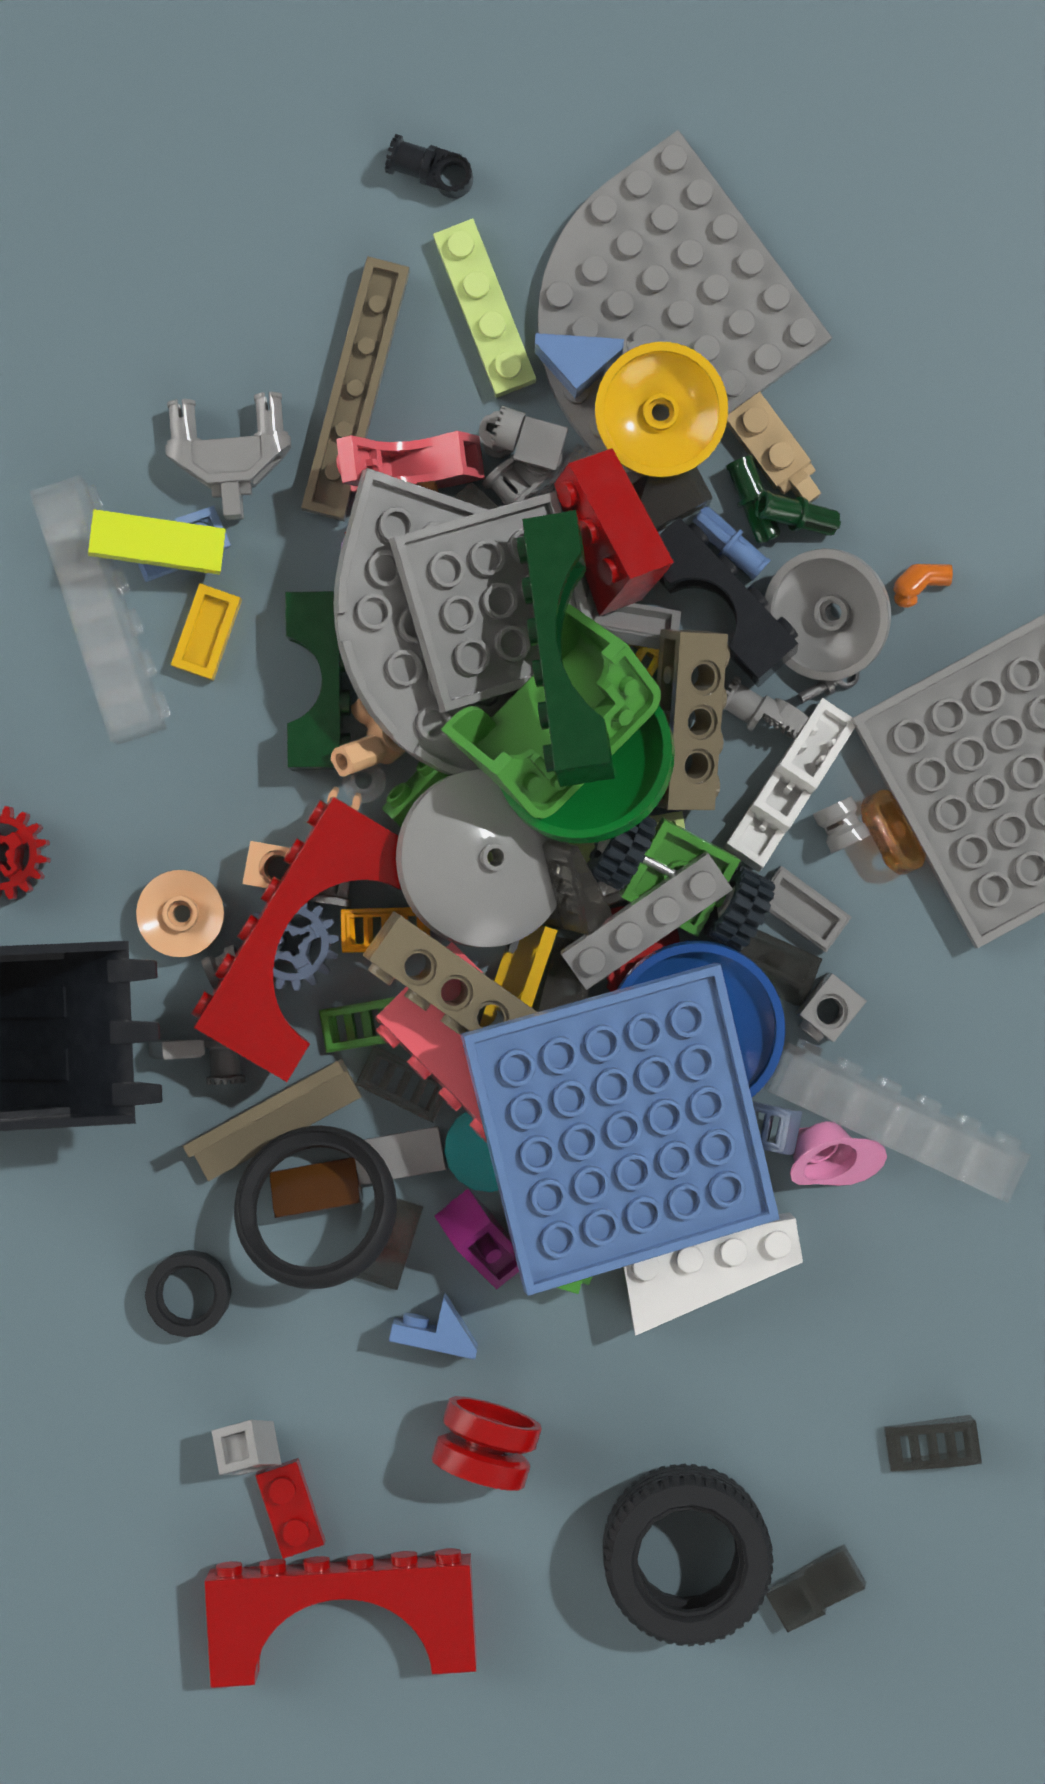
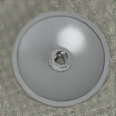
(447, 866)

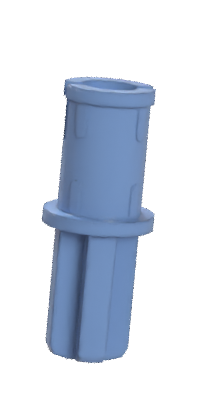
(731, 542)

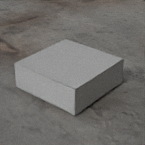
(540, 444)

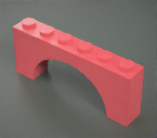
(433, 1046)

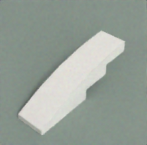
(790, 785)

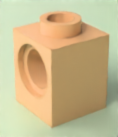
(257, 863)

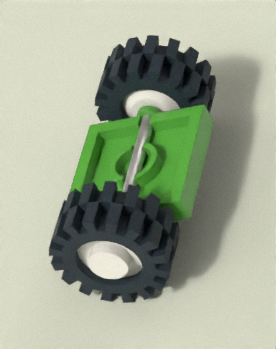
(651, 854)

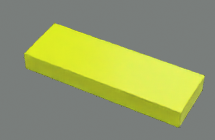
(156, 542)

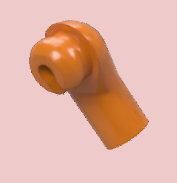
(915, 580)

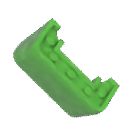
(512, 741)

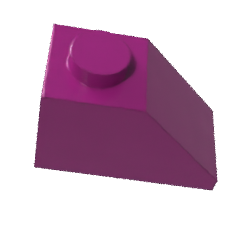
(479, 1238)

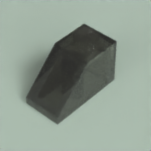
(675, 497)

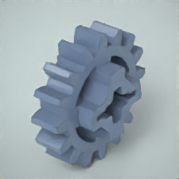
(302, 960)

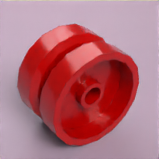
(486, 1443)

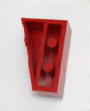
(618, 535)

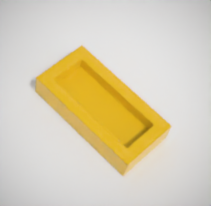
(206, 632)

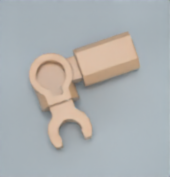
(367, 751)

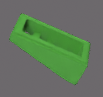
(330, 1026)

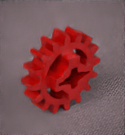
(18, 843)

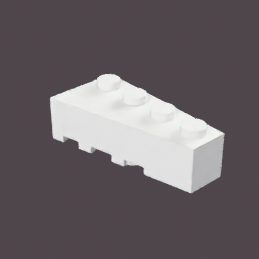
(709, 1271)

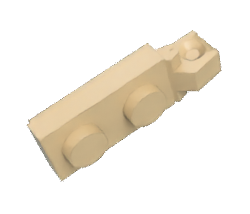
(773, 448)

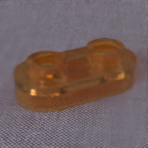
(891, 833)

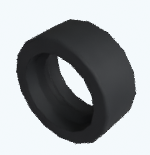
(154, 1293)

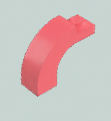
(445, 459)

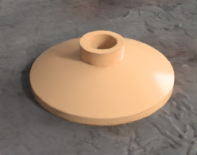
(157, 913)

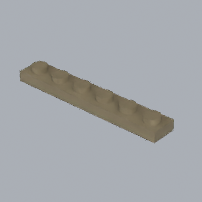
(356, 382)

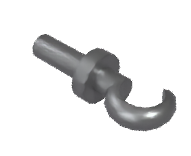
(827, 687)

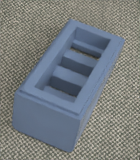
(787, 1127)

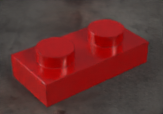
(290, 1508)

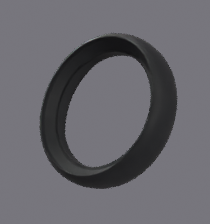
(261, 1166)

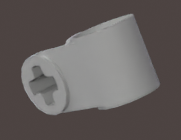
(521, 477)

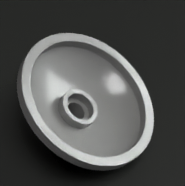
(804, 596)

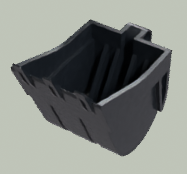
(71, 1035)

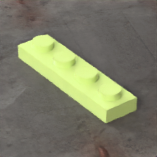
(484, 308)

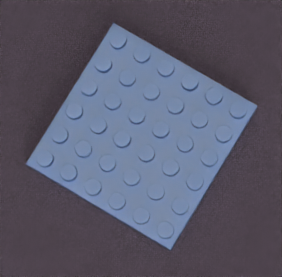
(620, 1127)

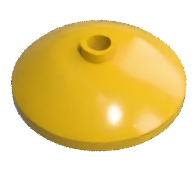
(667, 377)

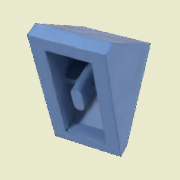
(577, 359)

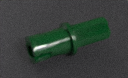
(748, 489)
(797, 513)

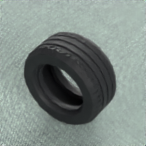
(695, 1617)

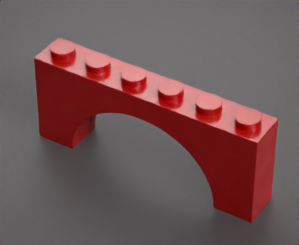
(244, 1003)
(424, 1591)

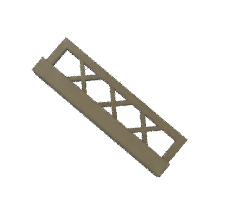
(287, 1110)

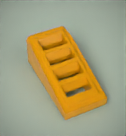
(348, 916)

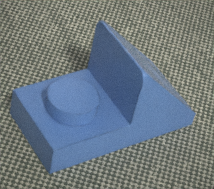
(448, 1337)

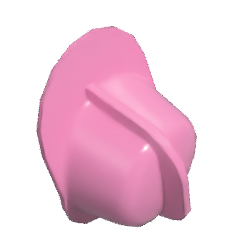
(832, 1157)

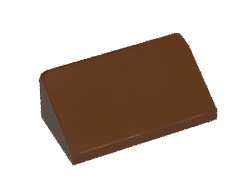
(315, 1187)

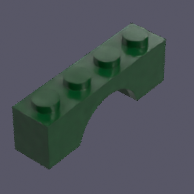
(321, 728)

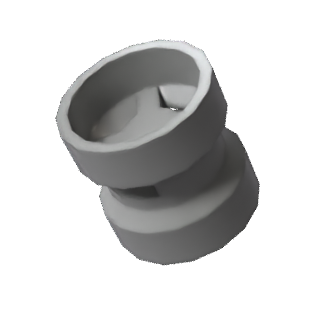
(845, 834)

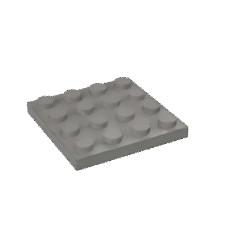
(471, 601)

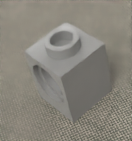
(848, 1004)
(246, 1447)

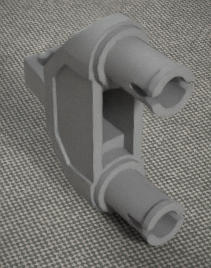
(229, 464)

